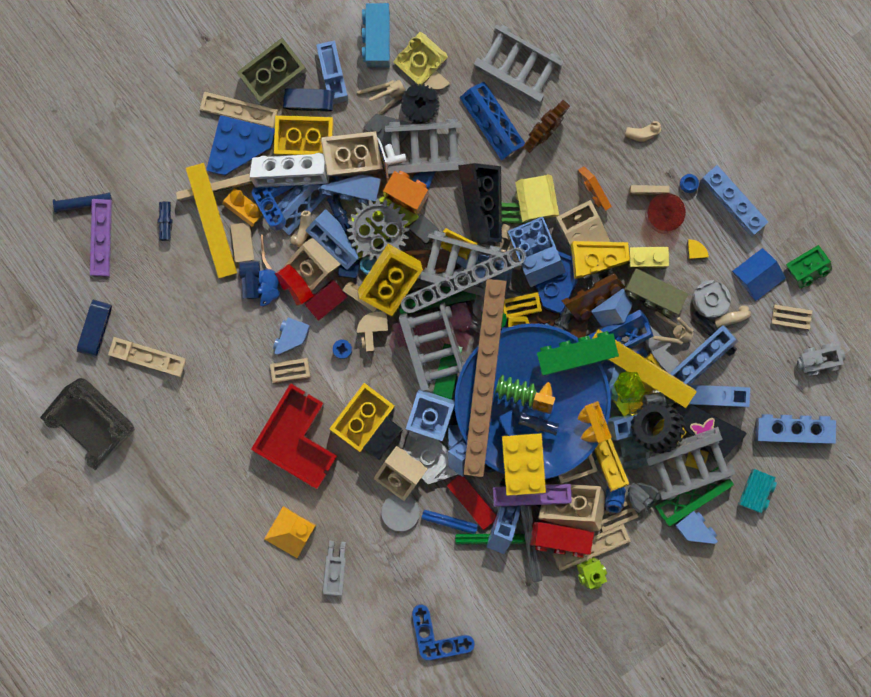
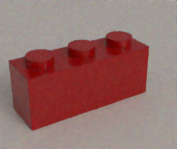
(561, 539)

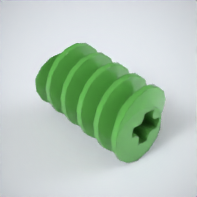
(515, 390)

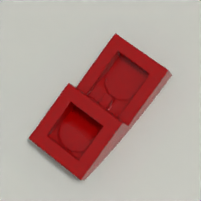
(291, 280)

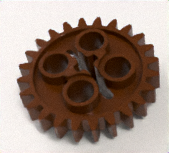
(550, 121)

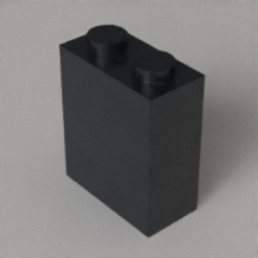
(382, 438)

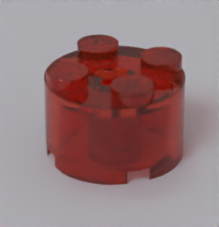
(673, 205)

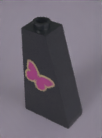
(701, 421)

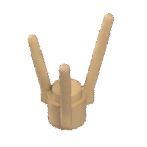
(394, 89)
(682, 332)

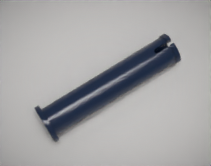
(78, 203)

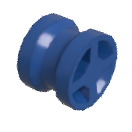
(342, 349)

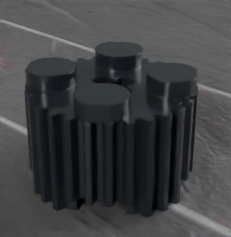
(416, 94)

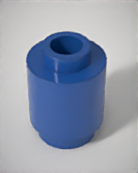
(615, 500)

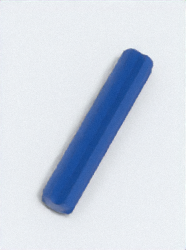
(449, 521)

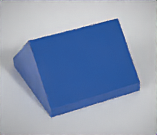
(759, 274)

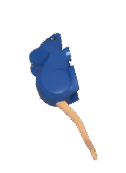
(268, 282)

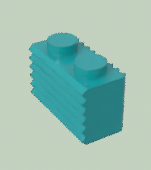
(757, 491)

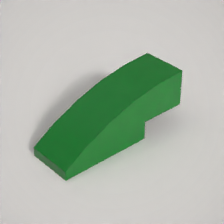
(445, 385)

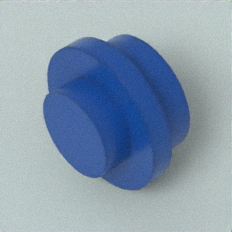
(689, 183)

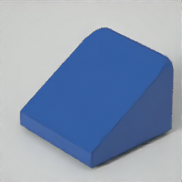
(506, 420)

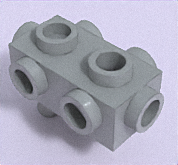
(813, 361)

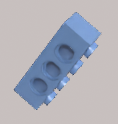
(734, 201)
(705, 356)
(826, 433)

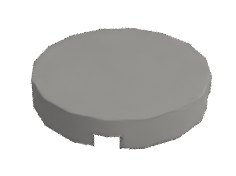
(711, 299)
(400, 514)

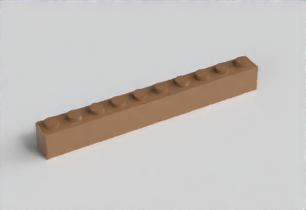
(485, 377)

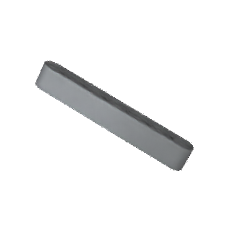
(453, 280)

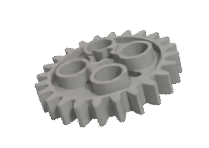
(391, 216)

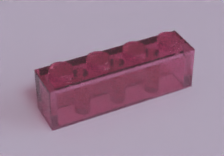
(460, 320)

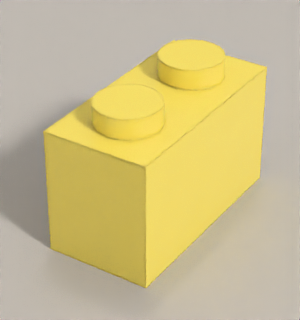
(648, 257)

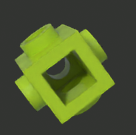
(592, 573)

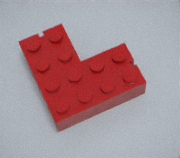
(285, 441)

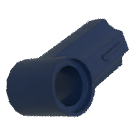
(250, 279)

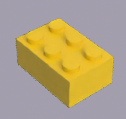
(301, 134)
(390, 279)
(362, 417)
(524, 464)

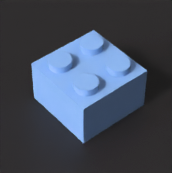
(430, 415)

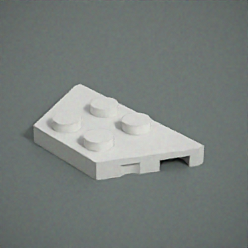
(431, 455)

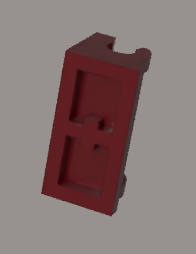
(325, 299)

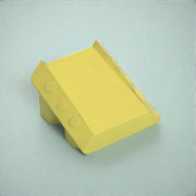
(420, 58)
(536, 198)

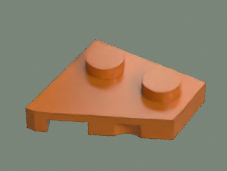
(593, 185)

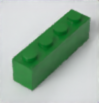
(577, 354)

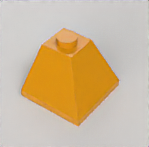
(290, 532)

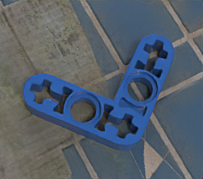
(270, 193)
(430, 640)

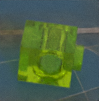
(629, 387)

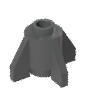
(643, 497)

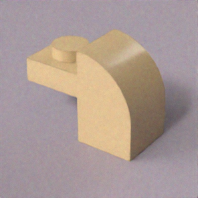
(370, 324)

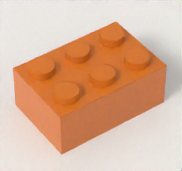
(406, 192)

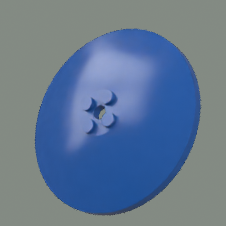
(571, 389)

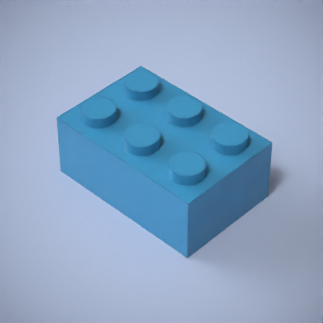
(376, 35)

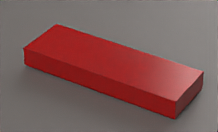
(472, 501)

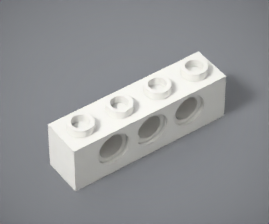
(288, 170)

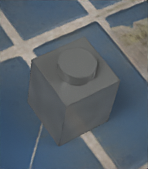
(422, 228)

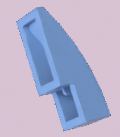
(332, 70)

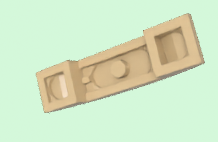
(147, 356)

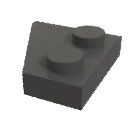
(378, 124)

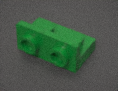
(809, 267)

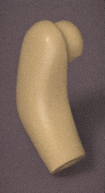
(645, 133)
(302, 235)
(733, 317)

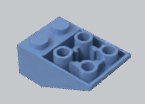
(541, 253)

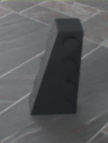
(482, 201)

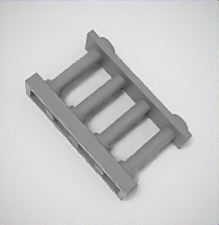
(517, 83)
(434, 163)
(428, 273)
(414, 341)
(691, 444)

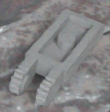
(334, 571)

